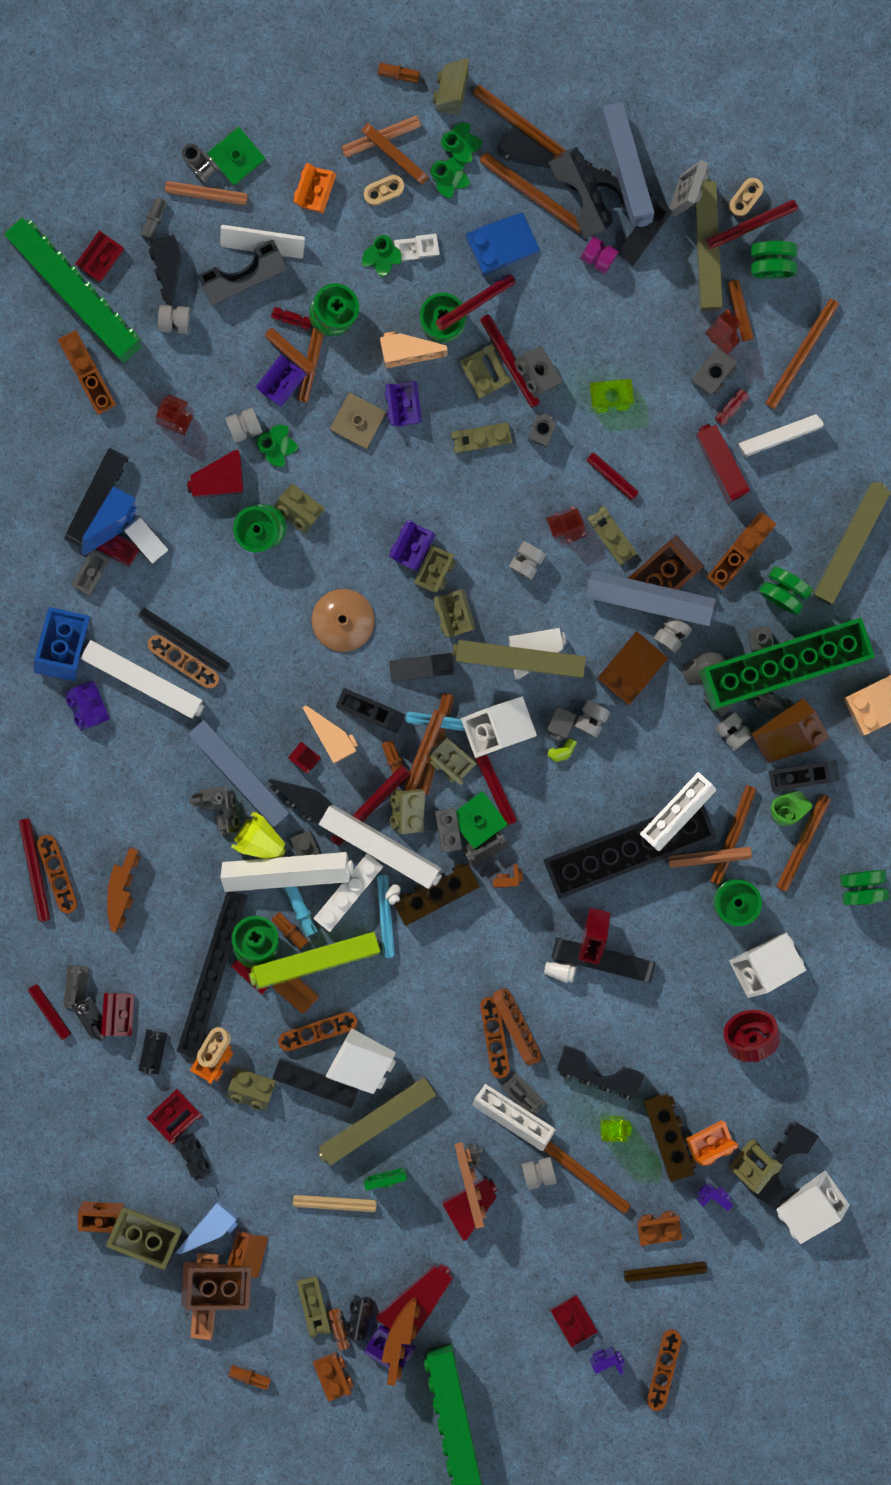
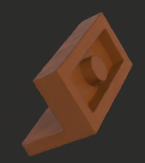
(297, 994)
(248, 1251)

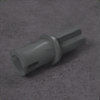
(154, 218)

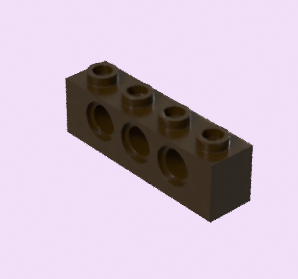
(468, 884)
(684, 1167)

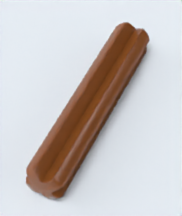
(740, 310)
(290, 351)

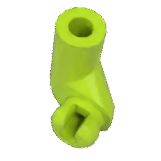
(562, 753)

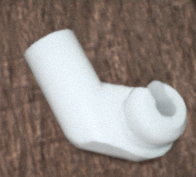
(393, 894)

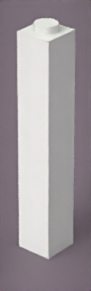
(143, 680)
(381, 846)
(286, 872)

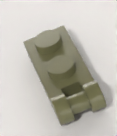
(482, 437)
(612, 536)
(313, 1305)

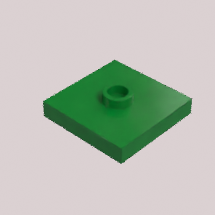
(236, 156)
(479, 820)
(385, 1179)

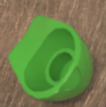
(792, 803)

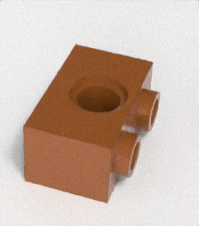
(98, 1216)

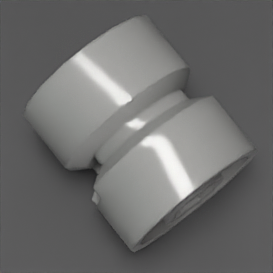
(174, 319)
(243, 425)
(527, 560)
(672, 634)
(597, 713)
(737, 738)
(539, 1173)

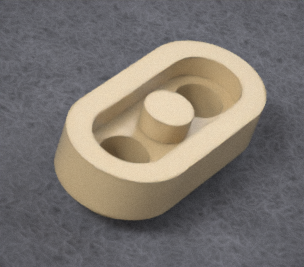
(383, 189)
(745, 197)
(213, 1046)

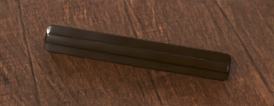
(665, 1272)

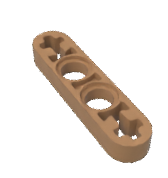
(184, 660)

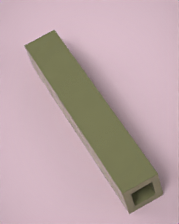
(708, 259)
(851, 542)
(519, 659)
(376, 1121)

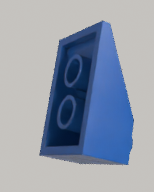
(501, 243)
(110, 520)
(61, 644)

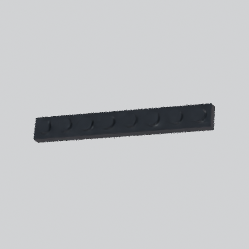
(211, 974)

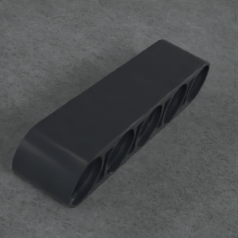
(100, 487)
(610, 961)

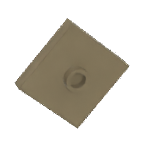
(357, 420)

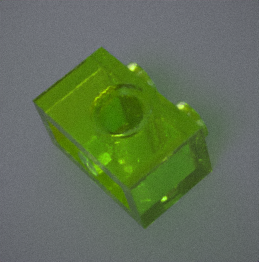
(623, 390)
(614, 1128)

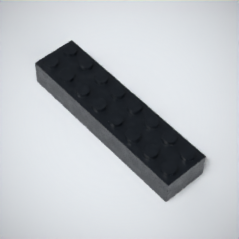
(620, 853)

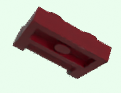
(169, 1111)

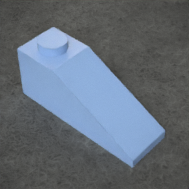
(210, 1228)

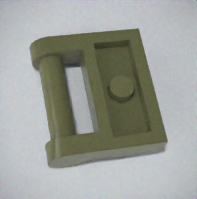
(479, 374)
(750, 1171)

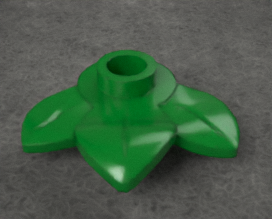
(464, 143)
(451, 179)
(382, 258)
(280, 445)

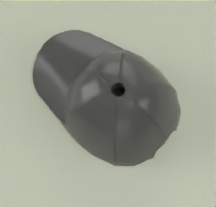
(692, 667)

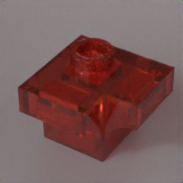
(724, 331)
(173, 415)
(567, 524)

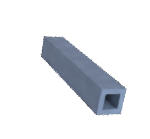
(627, 164)
(651, 598)
(239, 774)

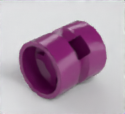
(599, 255)

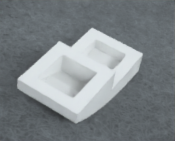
(418, 247)
(145, 539)

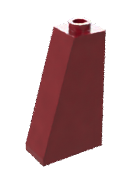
(722, 463)
(426, 1289)

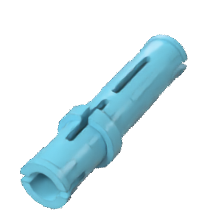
(301, 910)

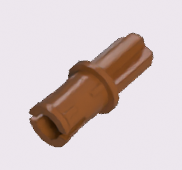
(398, 72)
(392, 755)
(289, 930)
(249, 1377)

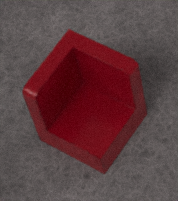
(304, 757)

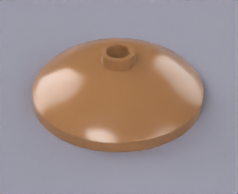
(347, 635)

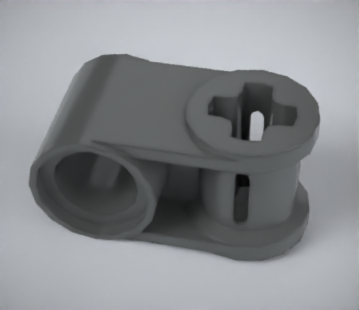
(202, 165)

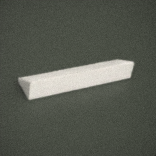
(248, 239)
(780, 435)
(678, 811)
(513, 1117)

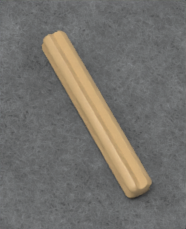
(334, 1203)

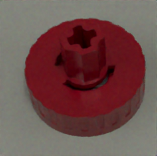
(751, 1046)

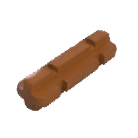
(339, 1329)

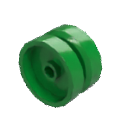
(774, 260)
(334, 309)
(432, 309)
(259, 528)
(785, 590)
(865, 889)
(724, 902)
(255, 930)

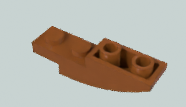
(86, 372)
(741, 550)
(117, 897)
(400, 1333)

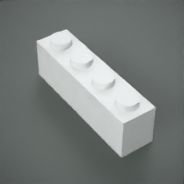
(348, 892)

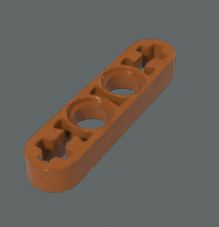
(394, 153)
(53, 875)
(316, 1027)
(494, 1037)
(526, 1045)
(667, 1370)

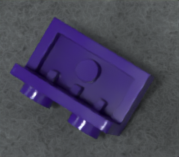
(280, 381)
(403, 404)
(411, 545)
(87, 706)
(719, 1195)
(376, 1347)
(604, 1359)

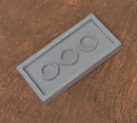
(688, 187)

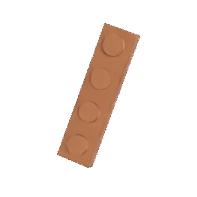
(472, 1192)
(203, 1320)

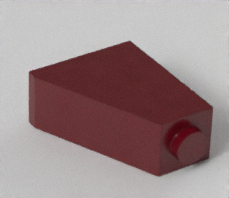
(218, 478)
(594, 936)
(459, 1207)

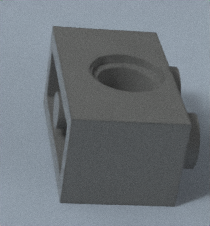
(717, 360)
(547, 376)

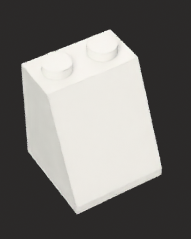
(546, 640)
(498, 726)
(768, 965)
(361, 1063)
(813, 1208)

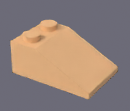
(405, 349)
(871, 706)
(333, 738)

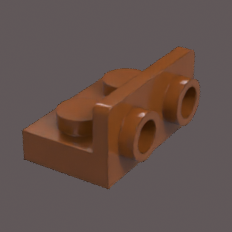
(504, 880)
(659, 1229)
(332, 1376)

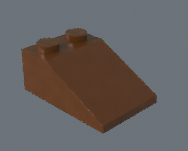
(669, 566)
(632, 668)
(791, 732)
(215, 1286)

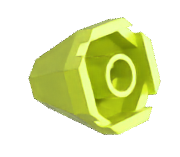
(259, 839)

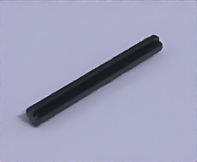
(184, 640)

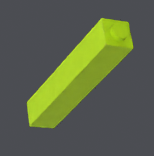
(314, 961)

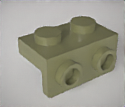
(299, 508)
(434, 570)
(454, 613)
(451, 759)
(407, 811)
(250, 1089)

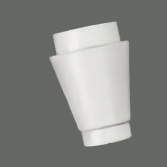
(561, 971)

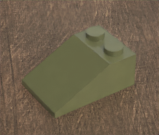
(452, 87)
(144, 1237)

